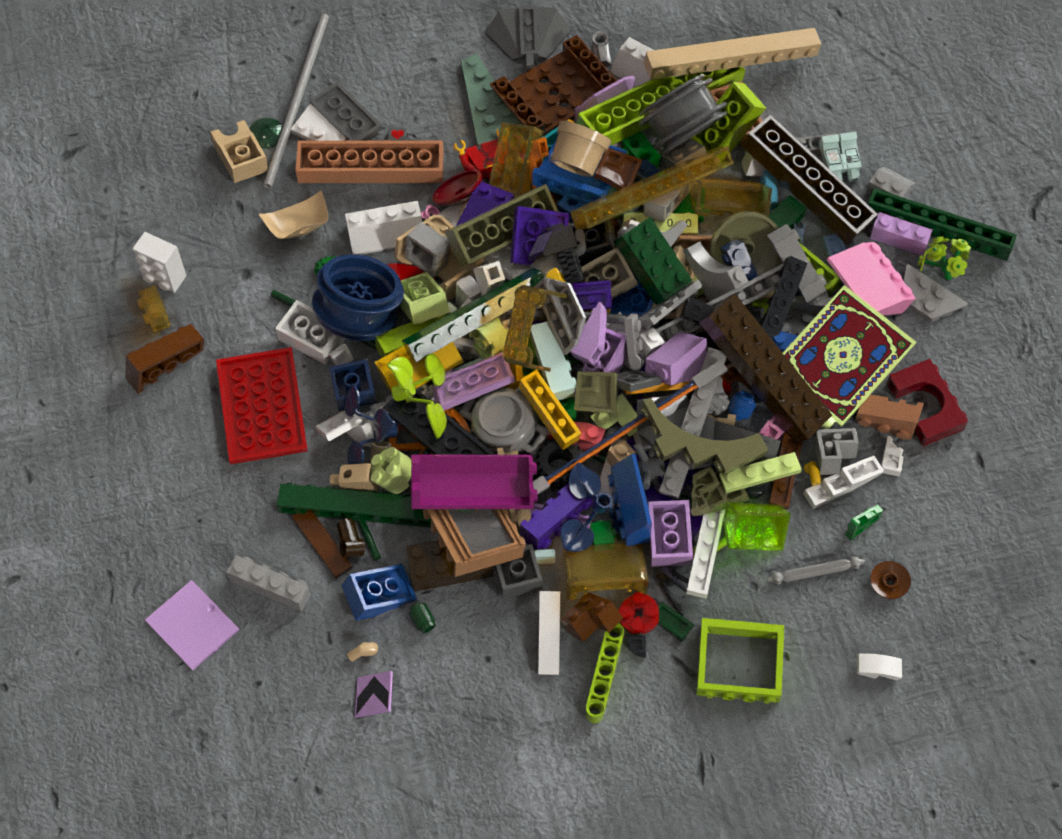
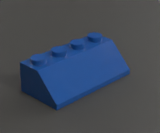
(630, 501)

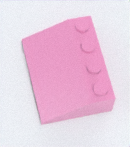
(872, 278)

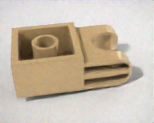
(240, 153)

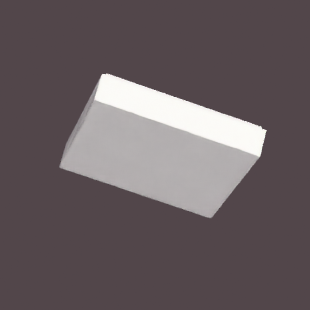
(337, 425)

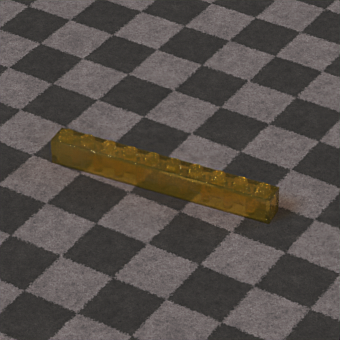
(651, 188)

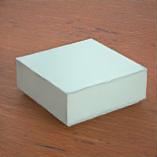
(545, 556)

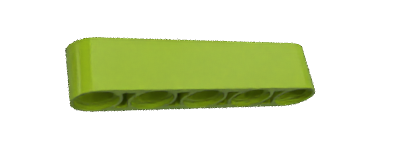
(604, 682)

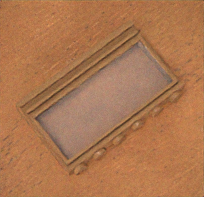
(476, 537)

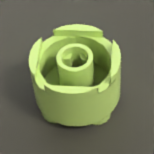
(489, 338)
(391, 470)

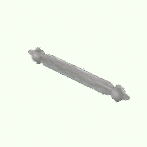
(815, 570)

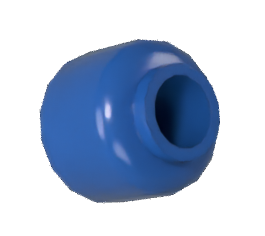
(742, 405)

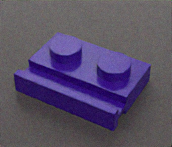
(592, 293)

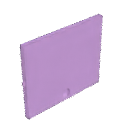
(192, 625)

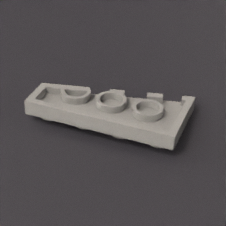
(666, 306)

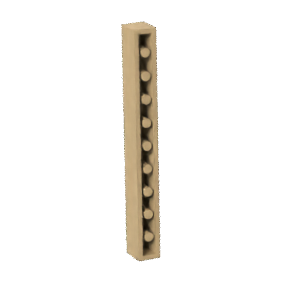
(732, 53)

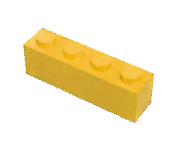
(549, 409)

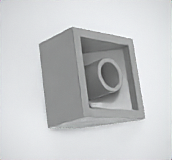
(890, 182)

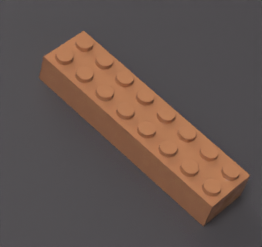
(370, 162)

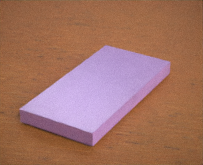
(474, 381)

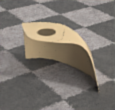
(298, 218)

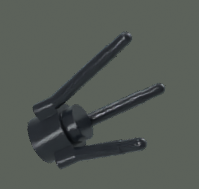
(669, 578)

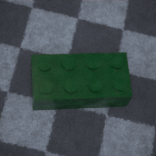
(653, 261)

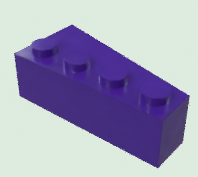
(548, 522)

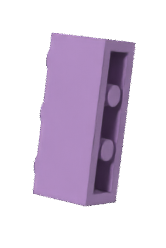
(901, 234)

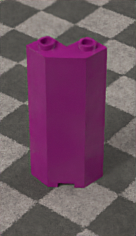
(473, 482)

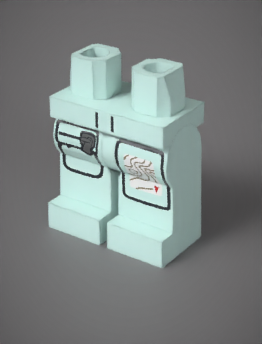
(841, 155)

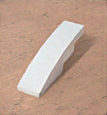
(843, 483)
(549, 632)

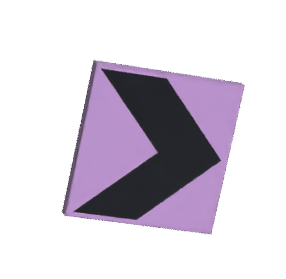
(373, 694)

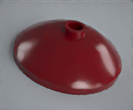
(457, 188)

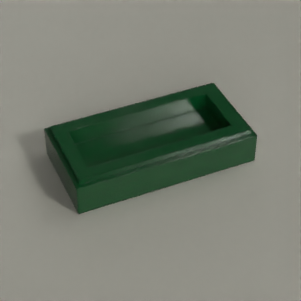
(674, 622)

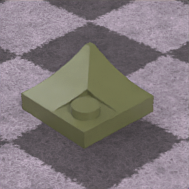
(596, 392)

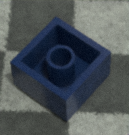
(355, 373)

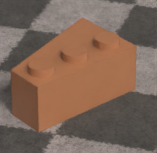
(889, 416)

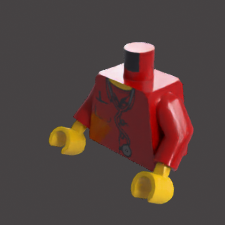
(478, 156)

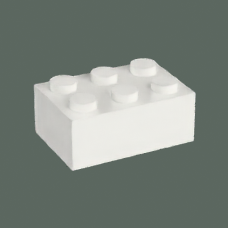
(159, 262)
(305, 333)

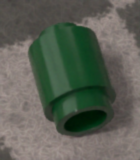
(422, 617)

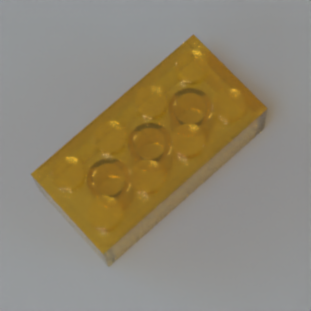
(512, 158)

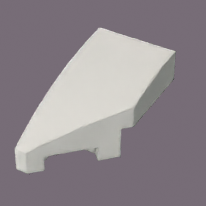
(892, 458)

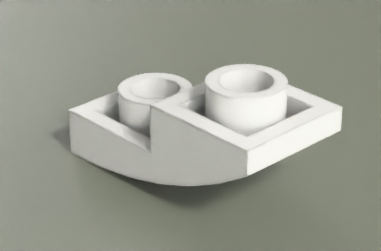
(879, 665)

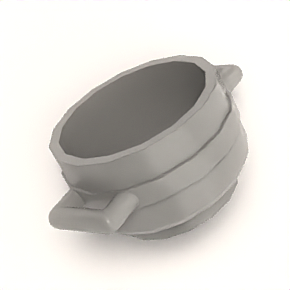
(505, 421)

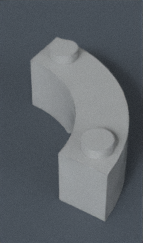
(786, 244)

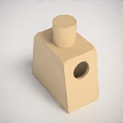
(355, 477)

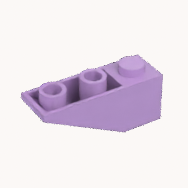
(592, 338)

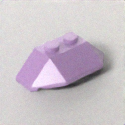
(607, 93)

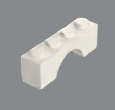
(488, 278)

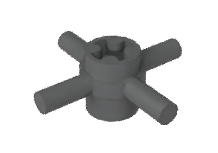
(649, 467)

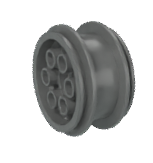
(682, 113)

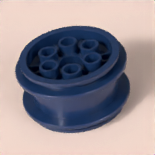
(357, 297)

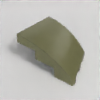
(709, 494)

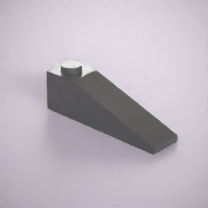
(728, 432)

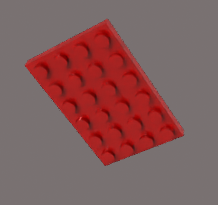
(261, 405)

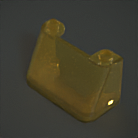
(605, 569)

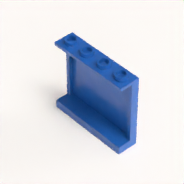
(568, 183)

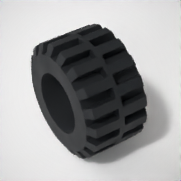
(552, 452)

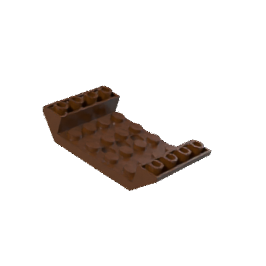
(571, 73)

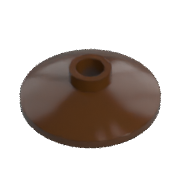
(894, 572)

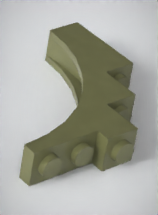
(698, 450)

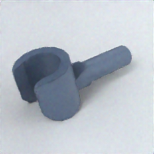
(800, 231)

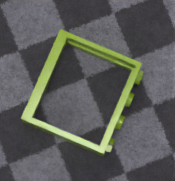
(743, 629)

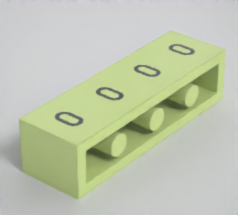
(689, 218)

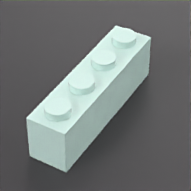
(550, 355)

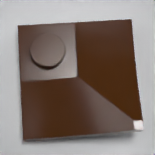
(618, 169)

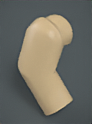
(363, 649)

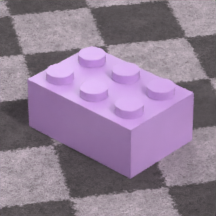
(670, 533)

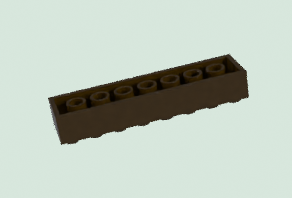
(809, 179)
(765, 368)

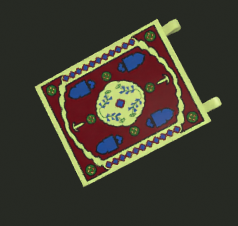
(847, 353)

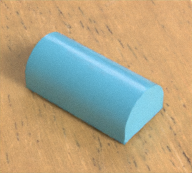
(769, 180)

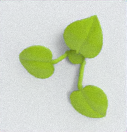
(406, 389)

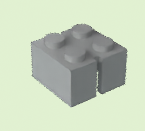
(427, 249)

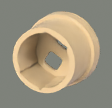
(579, 148)

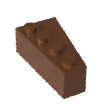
(162, 356)

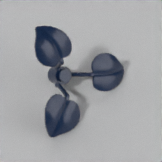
(383, 425)
(585, 483)

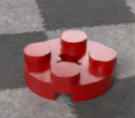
(639, 624)

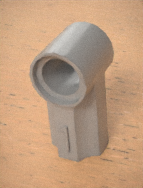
(601, 49)

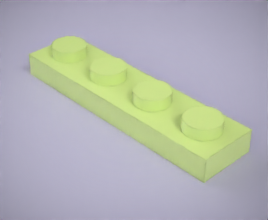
(760, 472)

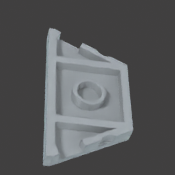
(931, 298)

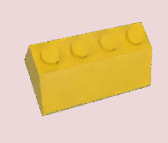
(447, 355)

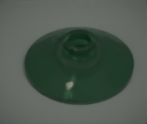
(269, 137)

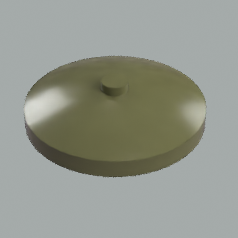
(753, 231)

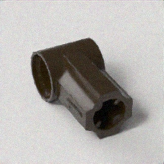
(350, 543)

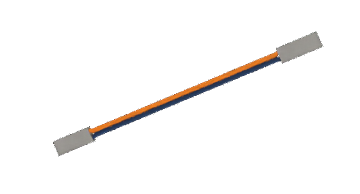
(699, 380)

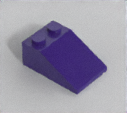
(483, 199)

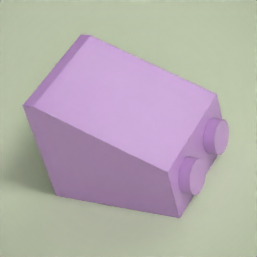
(678, 358)

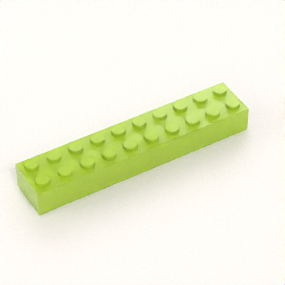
(620, 116)

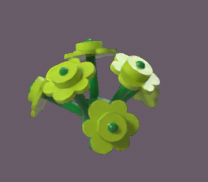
(951, 266)

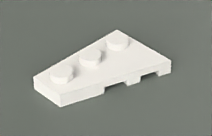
(315, 127)

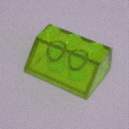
(755, 526)

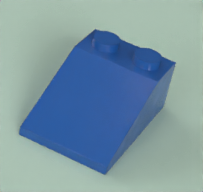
(378, 591)

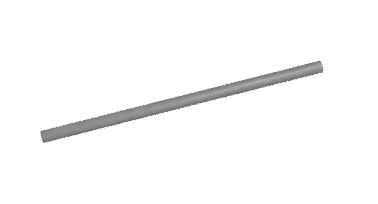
(295, 103)

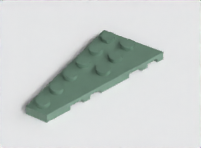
(485, 105)

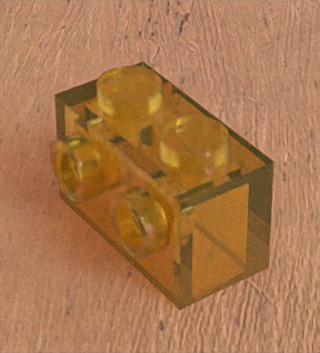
(154, 308)

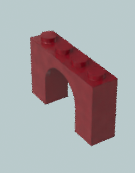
(926, 378)

